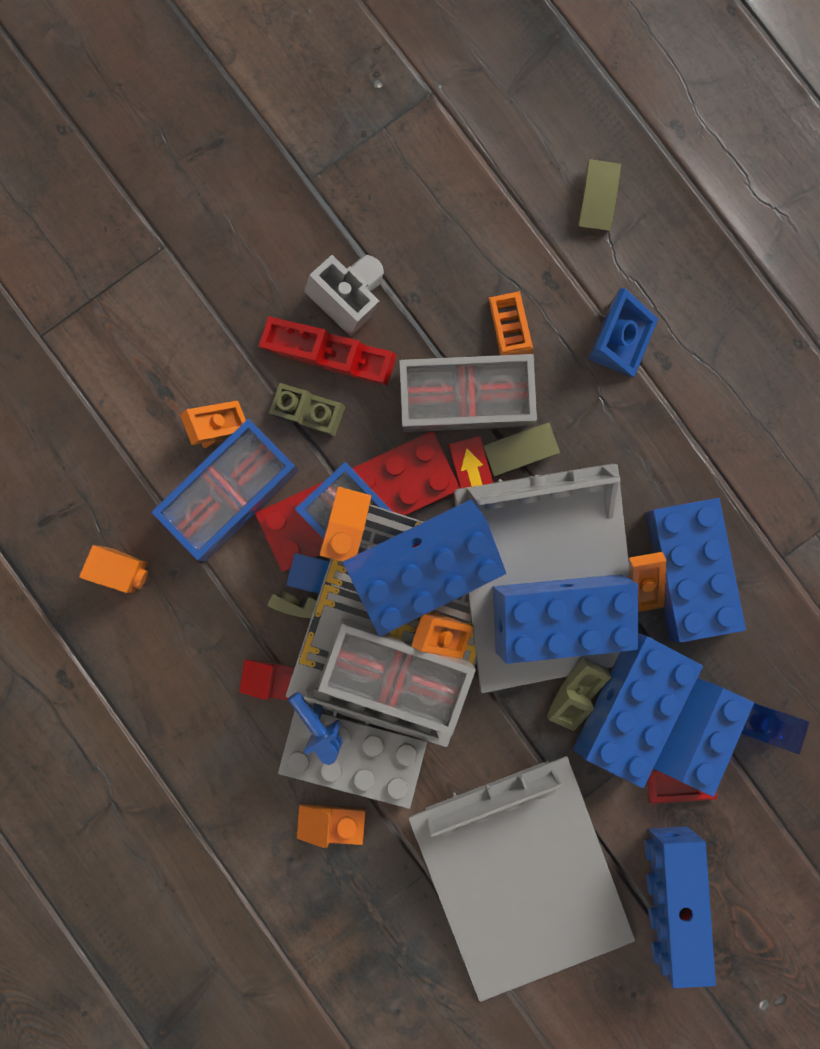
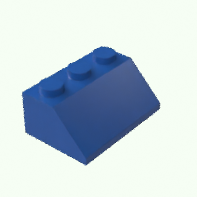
(704, 737)

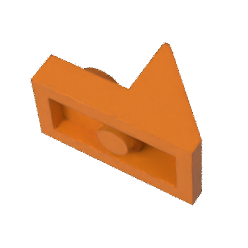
(212, 423)
(650, 575)
(442, 635)
(330, 825)

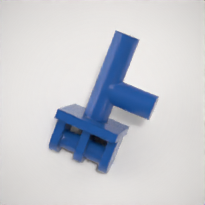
(324, 740)

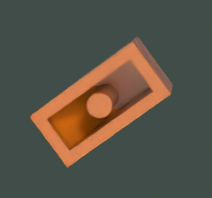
(345, 524)
(114, 569)

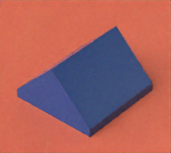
(623, 334)

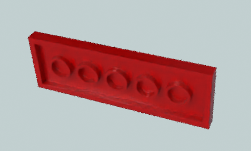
(402, 478)

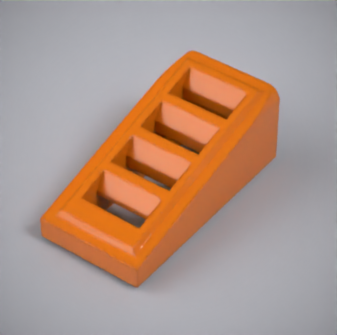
(512, 345)

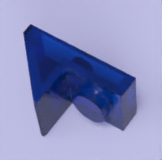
(776, 728)

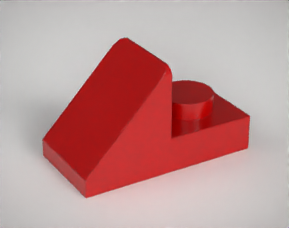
(265, 679)

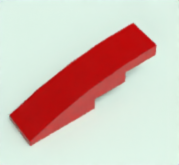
(327, 350)

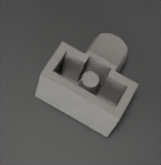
(346, 292)

